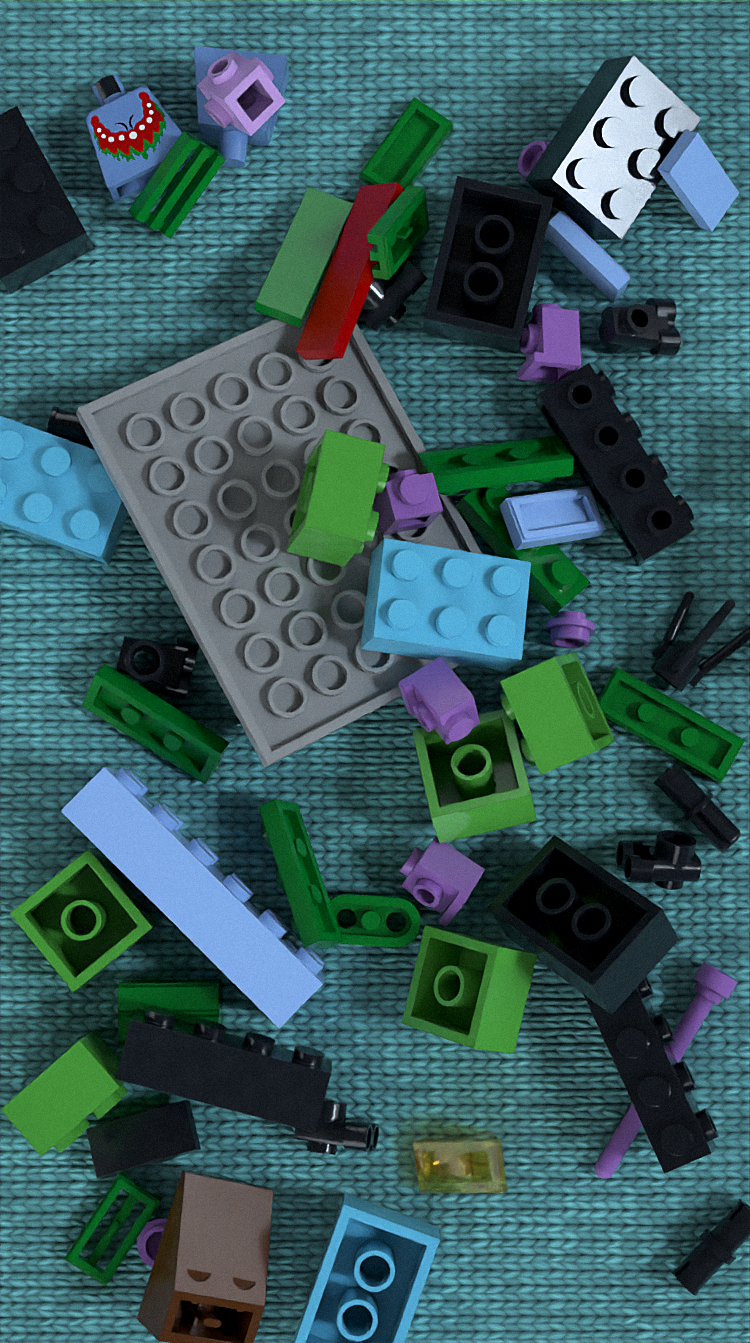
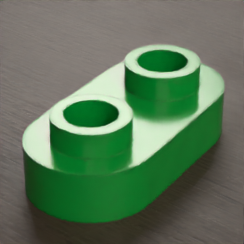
(371, 918)

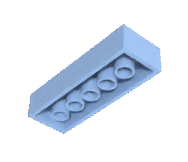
(195, 893)

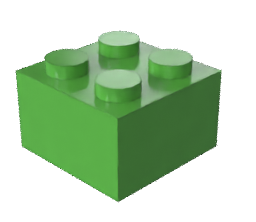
(338, 498)
(555, 712)
(475, 781)
(84, 918)
(469, 990)
(59, 1100)

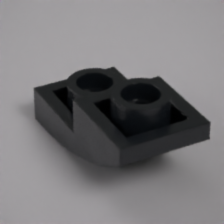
(143, 1139)

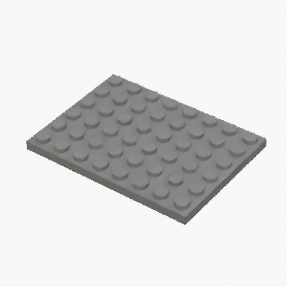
(213, 484)

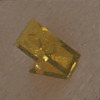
(460, 1164)

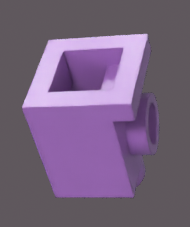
(550, 344)
(407, 502)
(440, 701)
(440, 878)

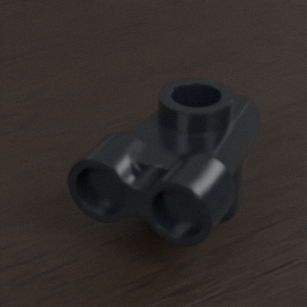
(386, 297)
(641, 326)
(170, 664)
(666, 863)
(334, 1131)

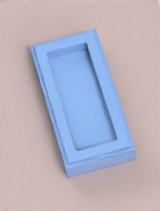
(698, 180)
(587, 256)
(552, 517)

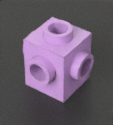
(240, 92)

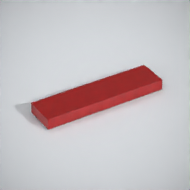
(346, 278)

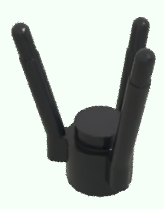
(679, 663)

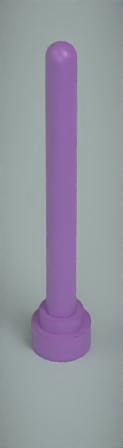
(710, 989)

